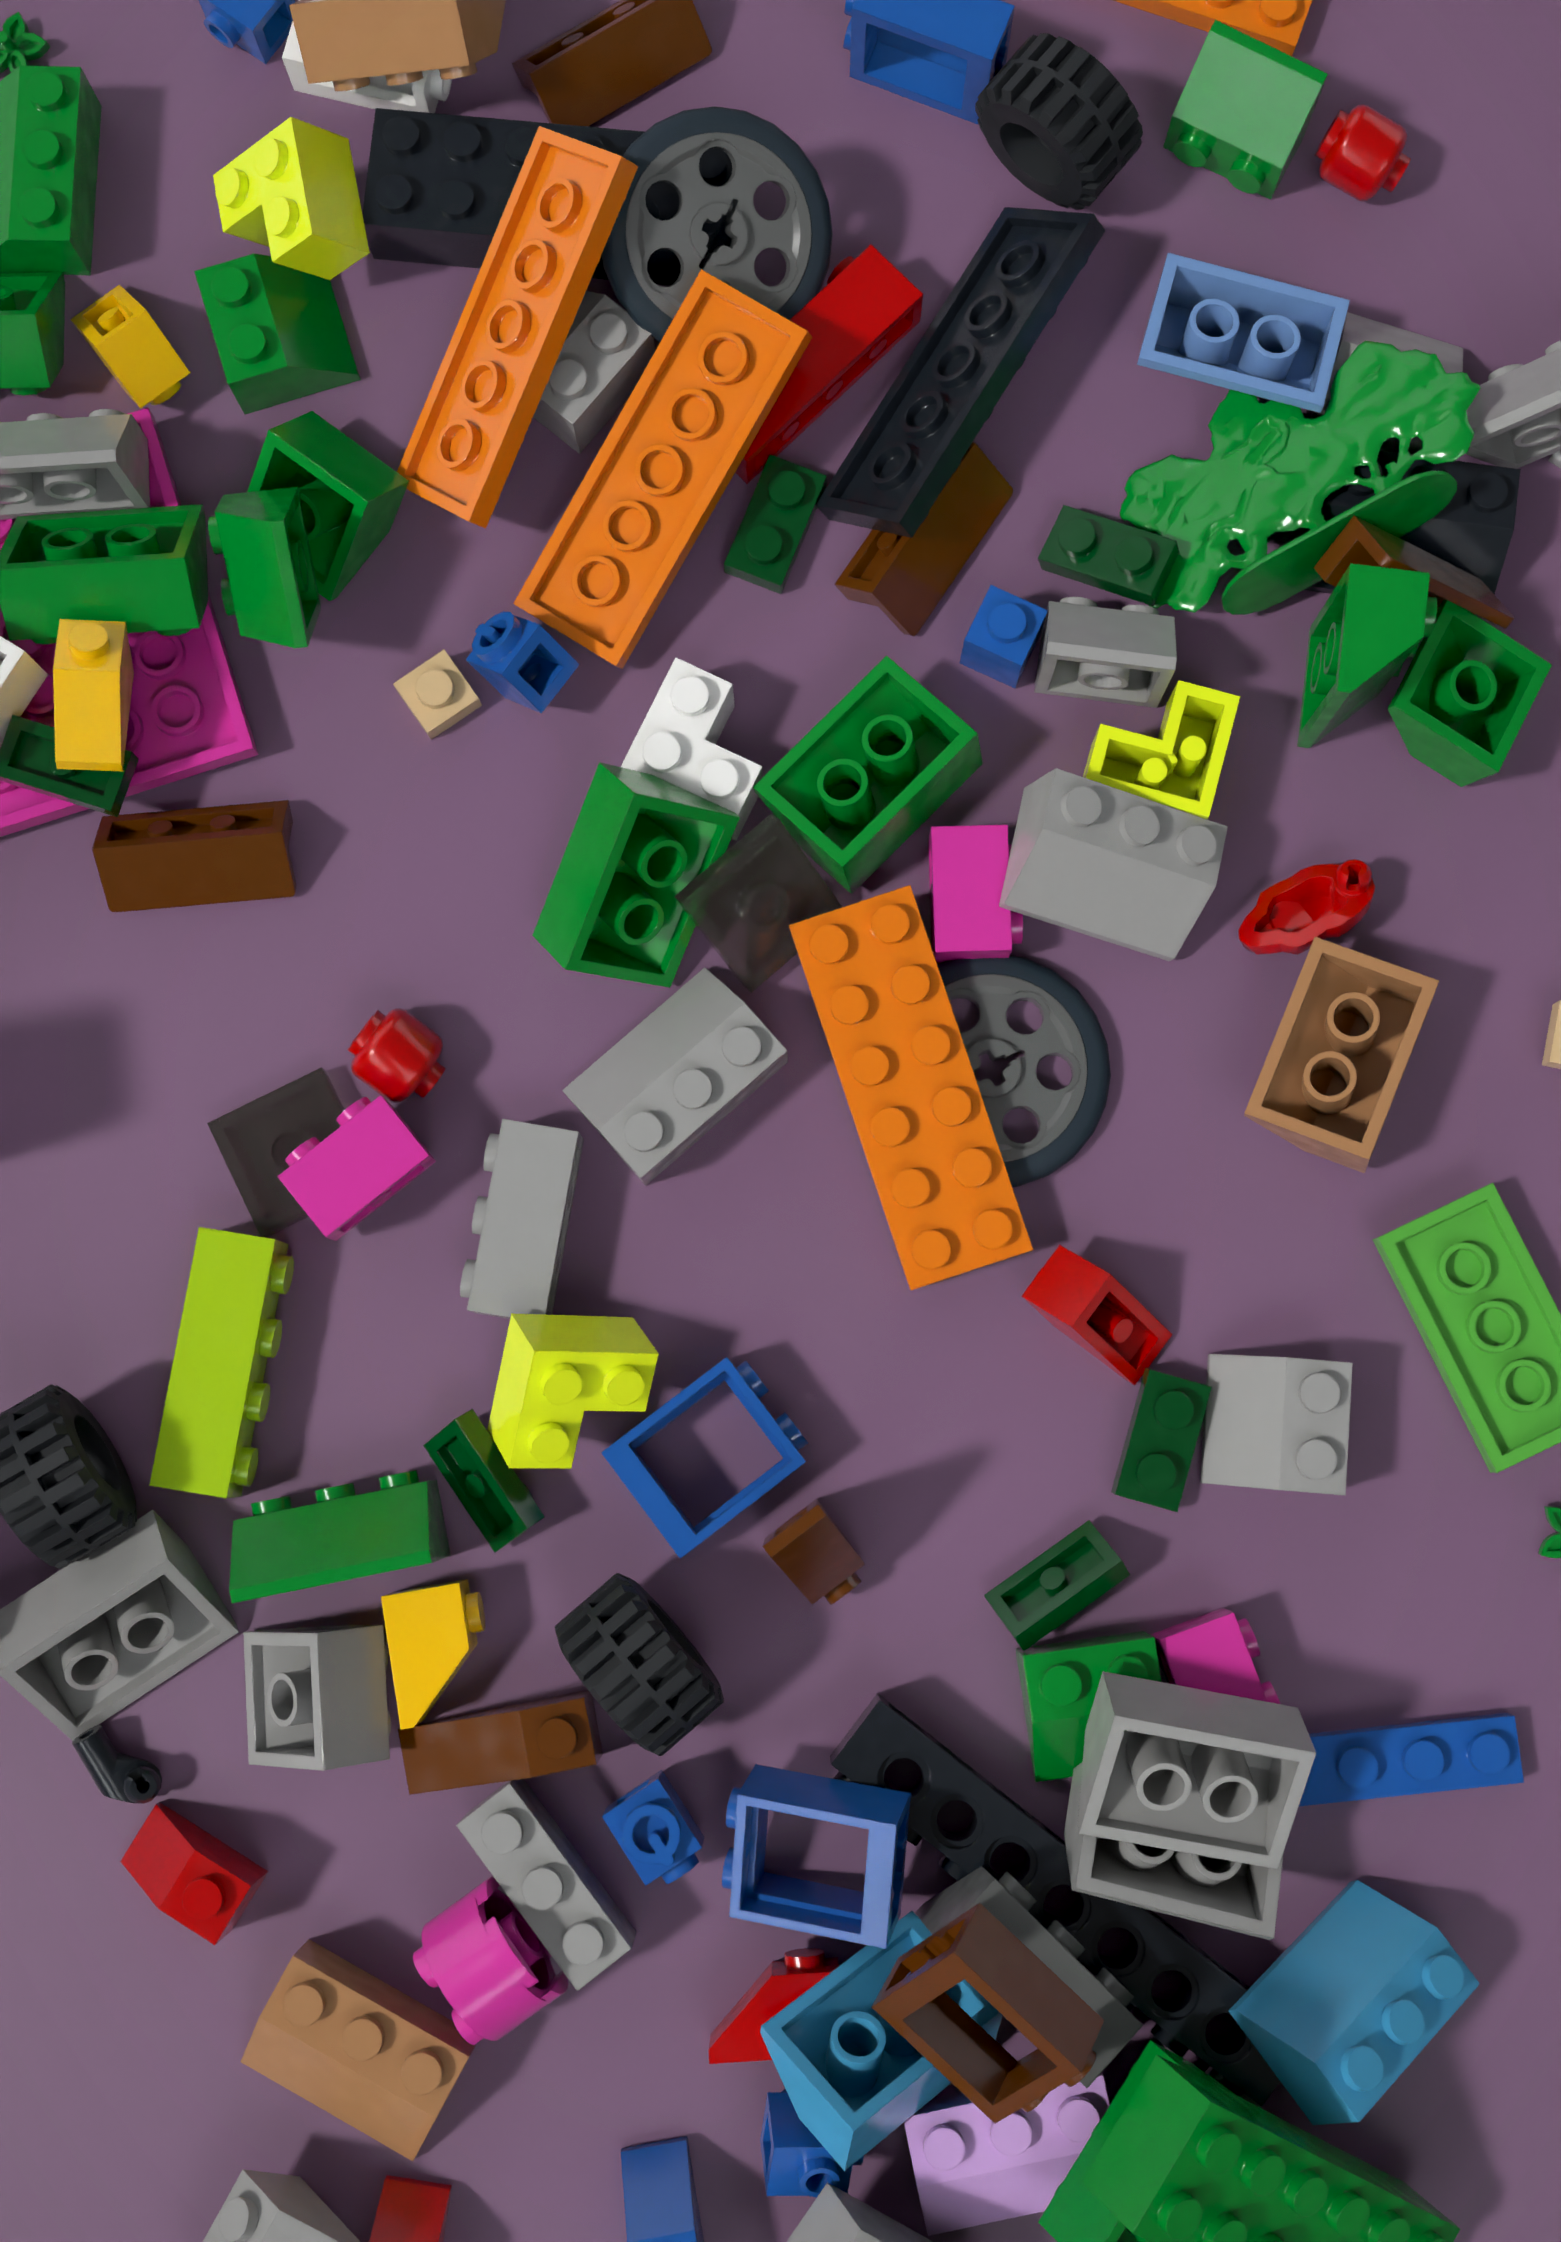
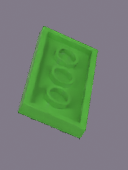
(1483, 1322)

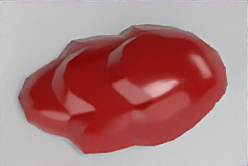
(1310, 904)

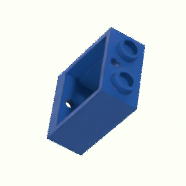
(929, 48)
(650, 1491)
(809, 1905)

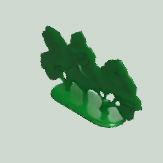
(1278, 468)

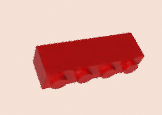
(851, 328)

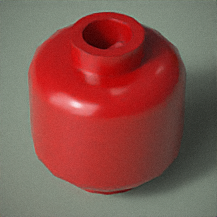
(1363, 153)
(397, 1055)

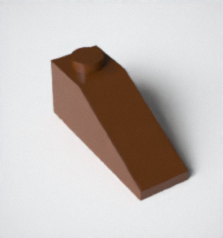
(815, 1555)
(502, 1744)

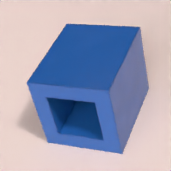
(1003, 636)

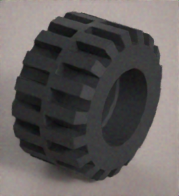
(1059, 121)
(61, 1478)
(638, 1664)

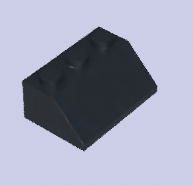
(1468, 532)

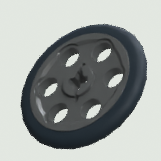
(758, 155)
(1066, 1031)

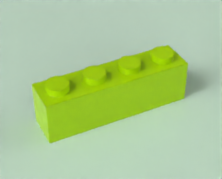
(221, 1364)

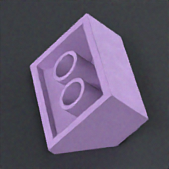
(994, 2172)

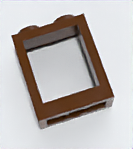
(1017, 1986)

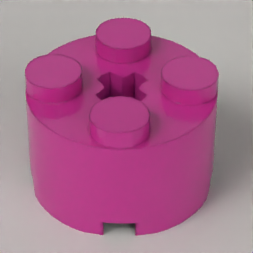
(487, 1964)

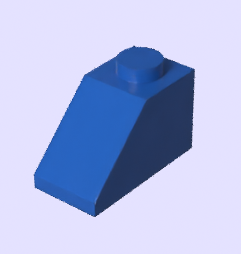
(660, 2193)

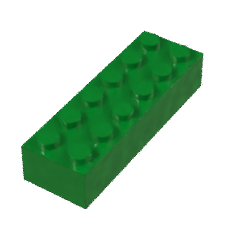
(1220, 2169)

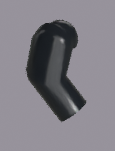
(116, 1773)

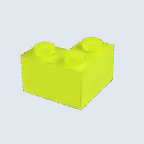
(296, 198)
(1180, 765)
(555, 1373)

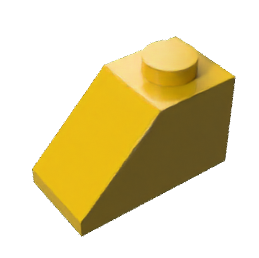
(132, 347)
(91, 694)
(428, 1642)

